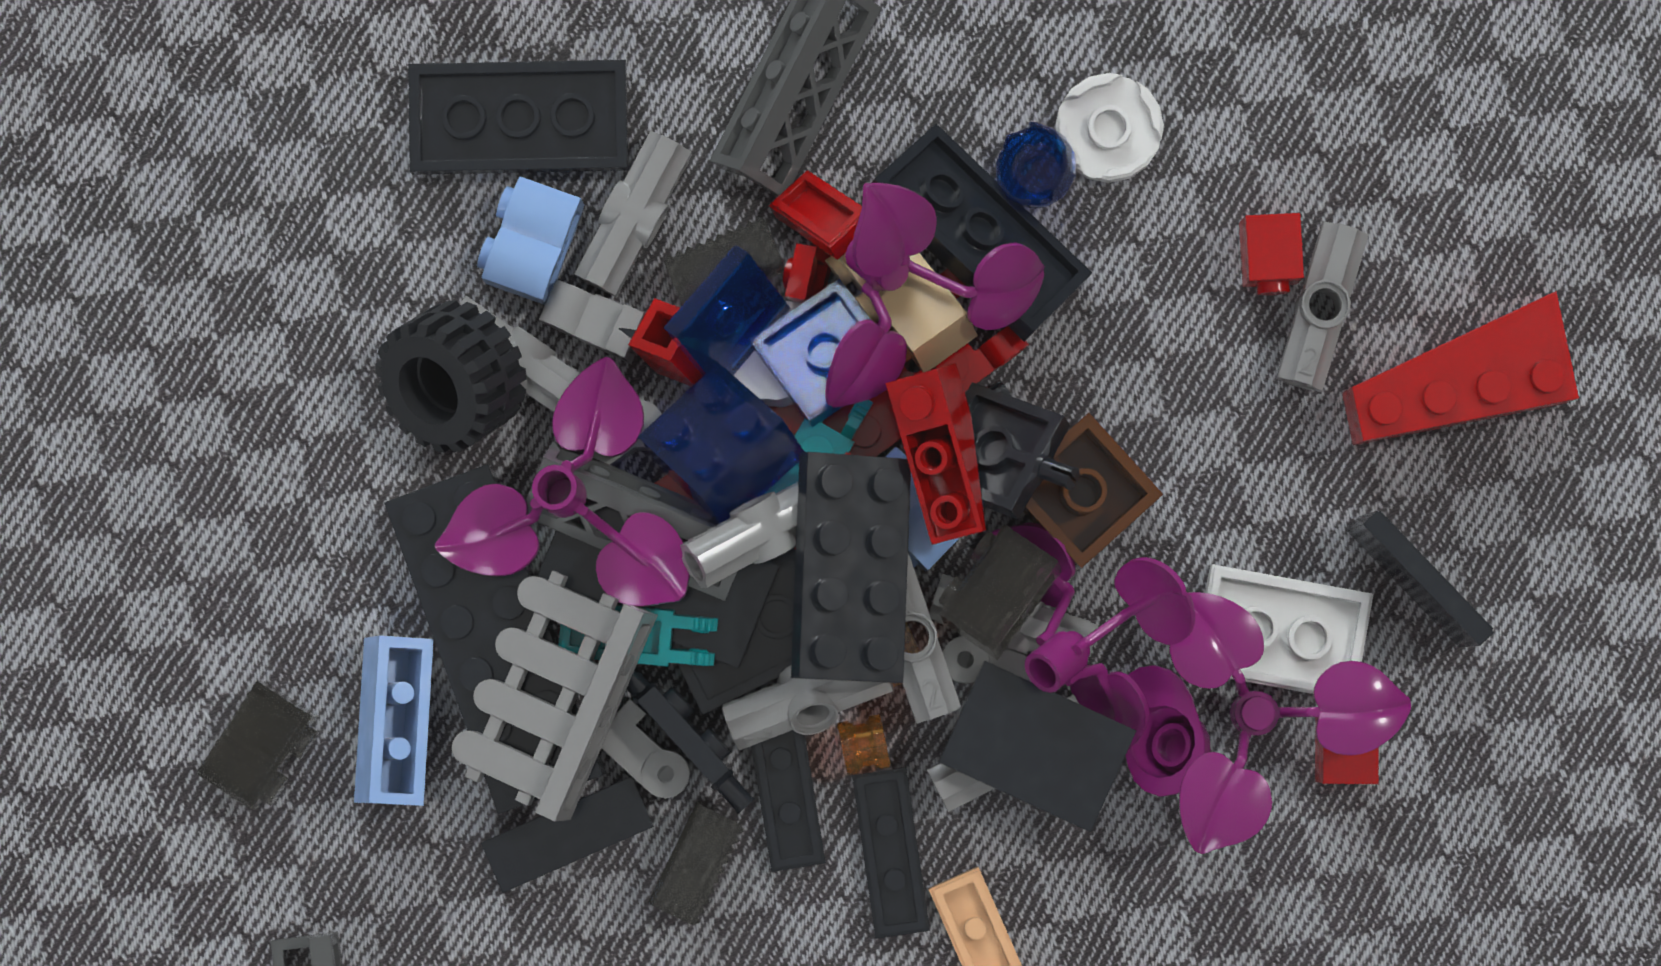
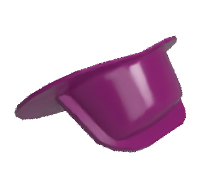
(1172, 734)

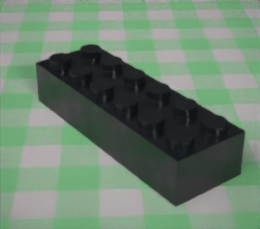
(469, 613)

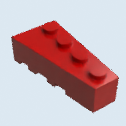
(1481, 375)

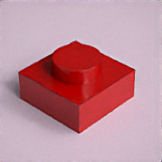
(805, 273)

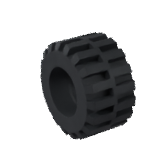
(450, 376)

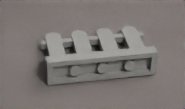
(599, 683)

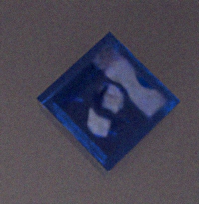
(722, 443)

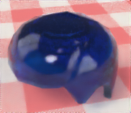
(1036, 166)

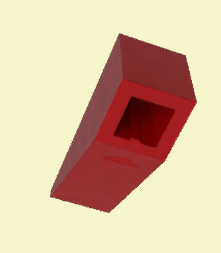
(940, 450)

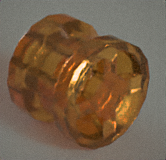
(863, 744)

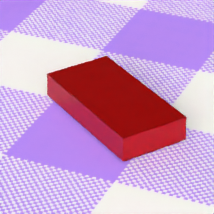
(818, 213)

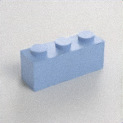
(393, 720)

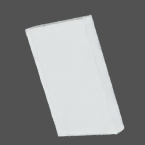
(1301, 624)

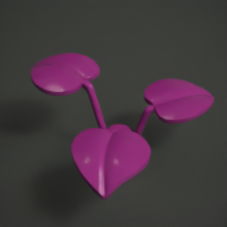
(889, 230)
(492, 524)
(1153, 596)
(1354, 712)

